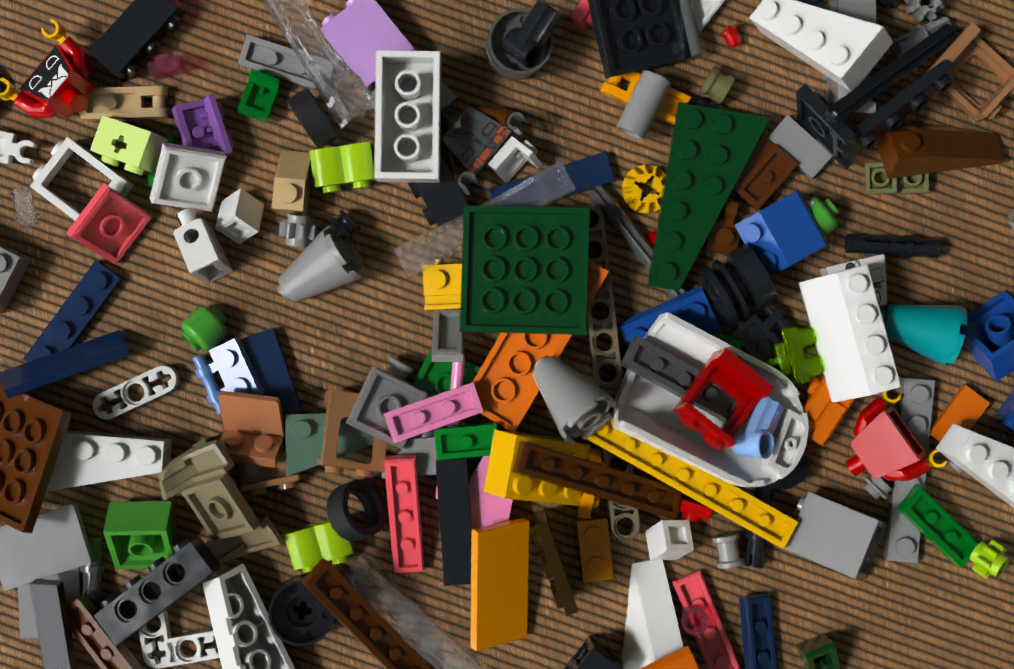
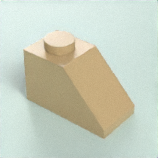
(292, 182)

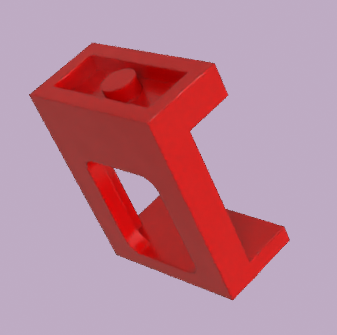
(738, 382)

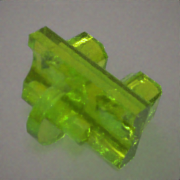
(801, 367)

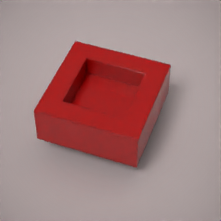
(694, 510)

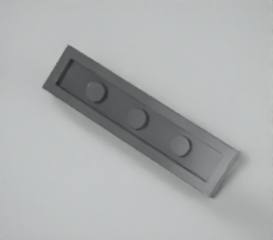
(675, 376)

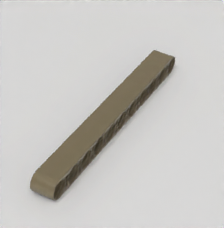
(610, 356)

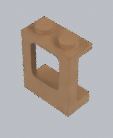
(958, 52)
(340, 406)

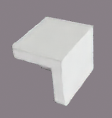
(239, 216)
(669, 540)

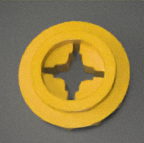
(632, 193)

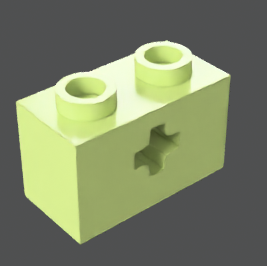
(127, 144)

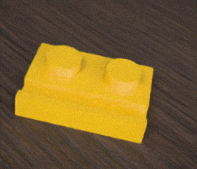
(442, 287)

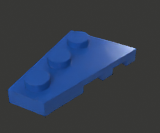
(689, 306)

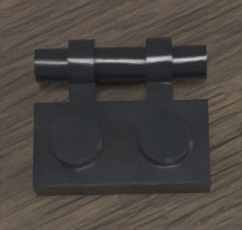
(757, 337)

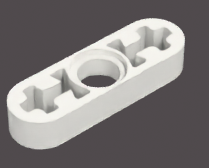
(118, 409)

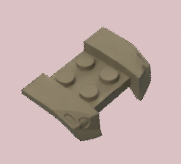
(217, 502)

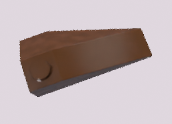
(933, 148)

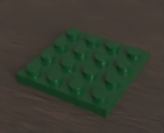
(525, 270)

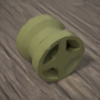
(717, 84)

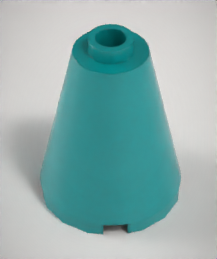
(926, 329)

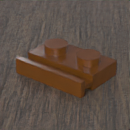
(763, 173)

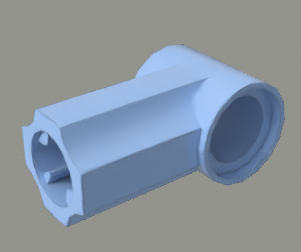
(757, 437)

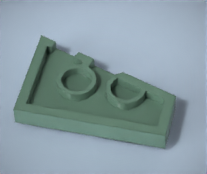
(305, 439)

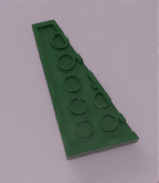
(702, 169)

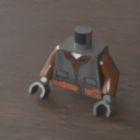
(475, 139)

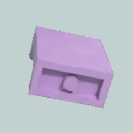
(359, 33)

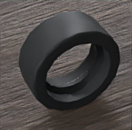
(312, 118)
(372, 503)

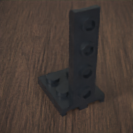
(847, 143)

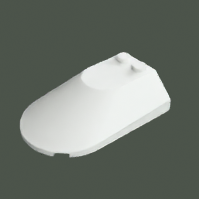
(648, 412)

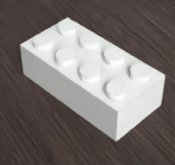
(408, 116)

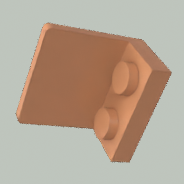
(252, 428)

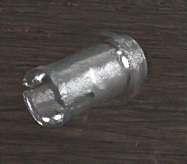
(24, 207)

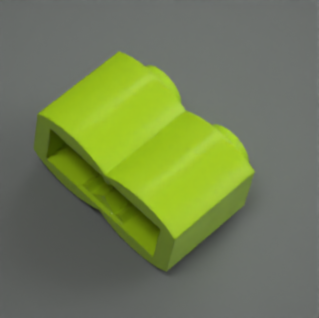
(343, 166)
(316, 541)

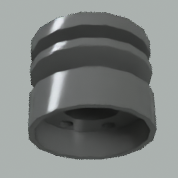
(498, 58)

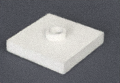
(187, 177)

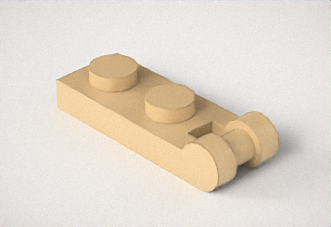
(125, 103)

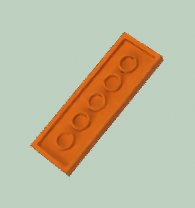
(506, 376)

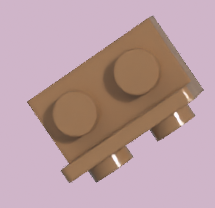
(257, 478)

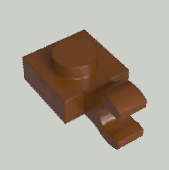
(724, 235)

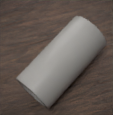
(643, 105)

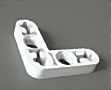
(172, 644)

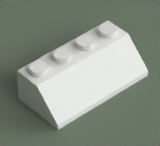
(850, 334)

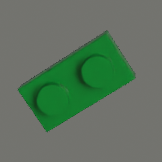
(464, 440)

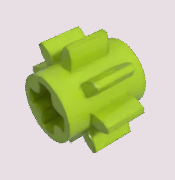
(989, 559)

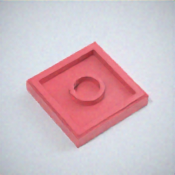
(109, 224)

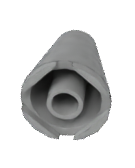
(321, 267)
(572, 399)

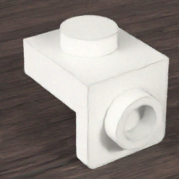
(512, 157)

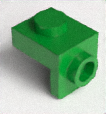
(259, 95)

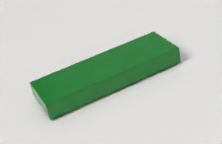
(938, 526)

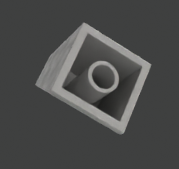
(836, 535)

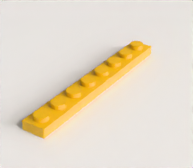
(698, 485)

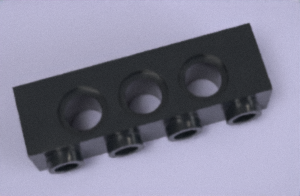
(122, 623)

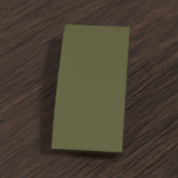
(878, 183)

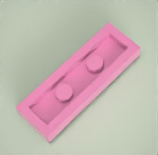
(433, 412)

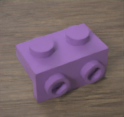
(202, 125)

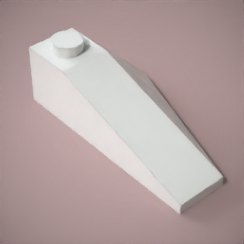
(651, 617)

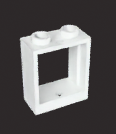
(61, 153)

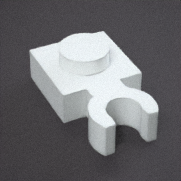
(11, 149)

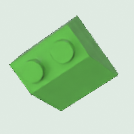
(140, 532)

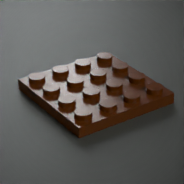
(28, 453)

